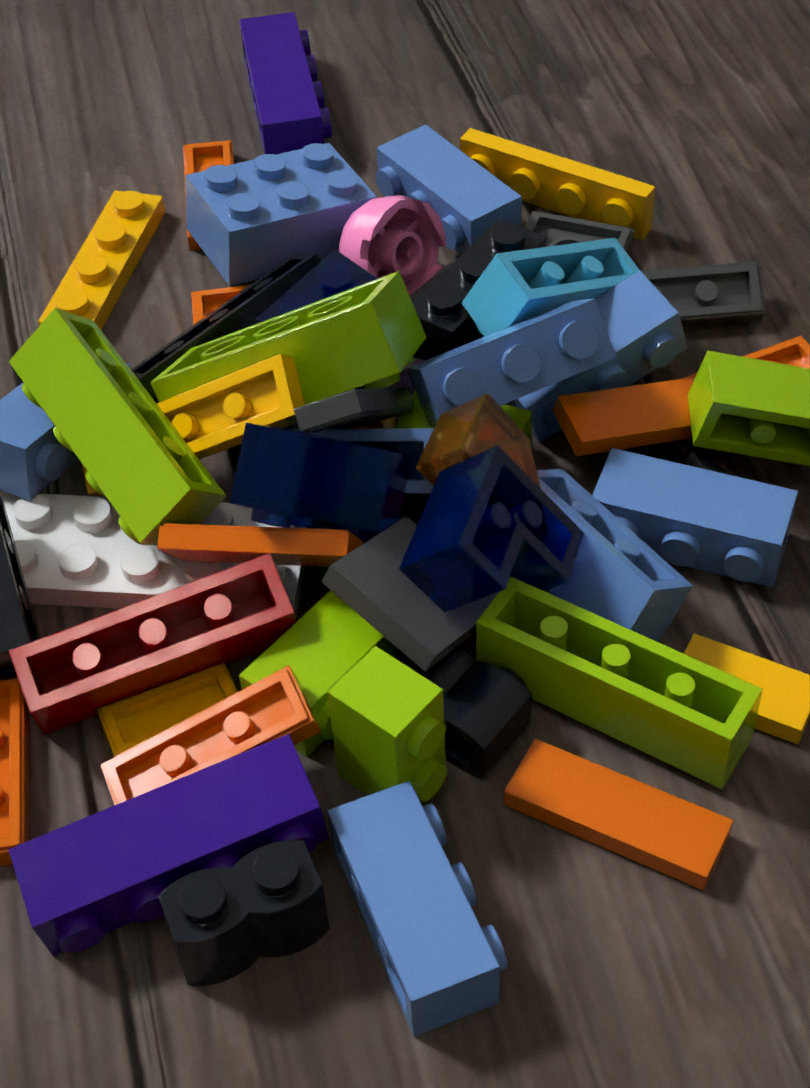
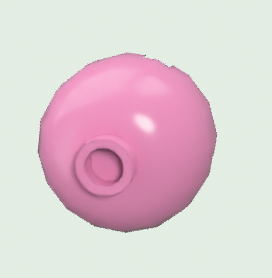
(393, 237)

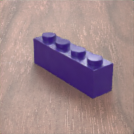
(284, 83)
(122, 858)

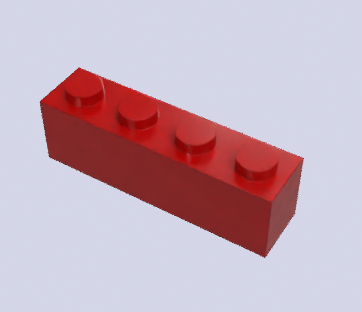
(153, 642)

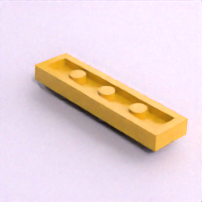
(564, 183)
(108, 256)
(217, 412)

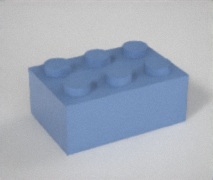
(271, 208)

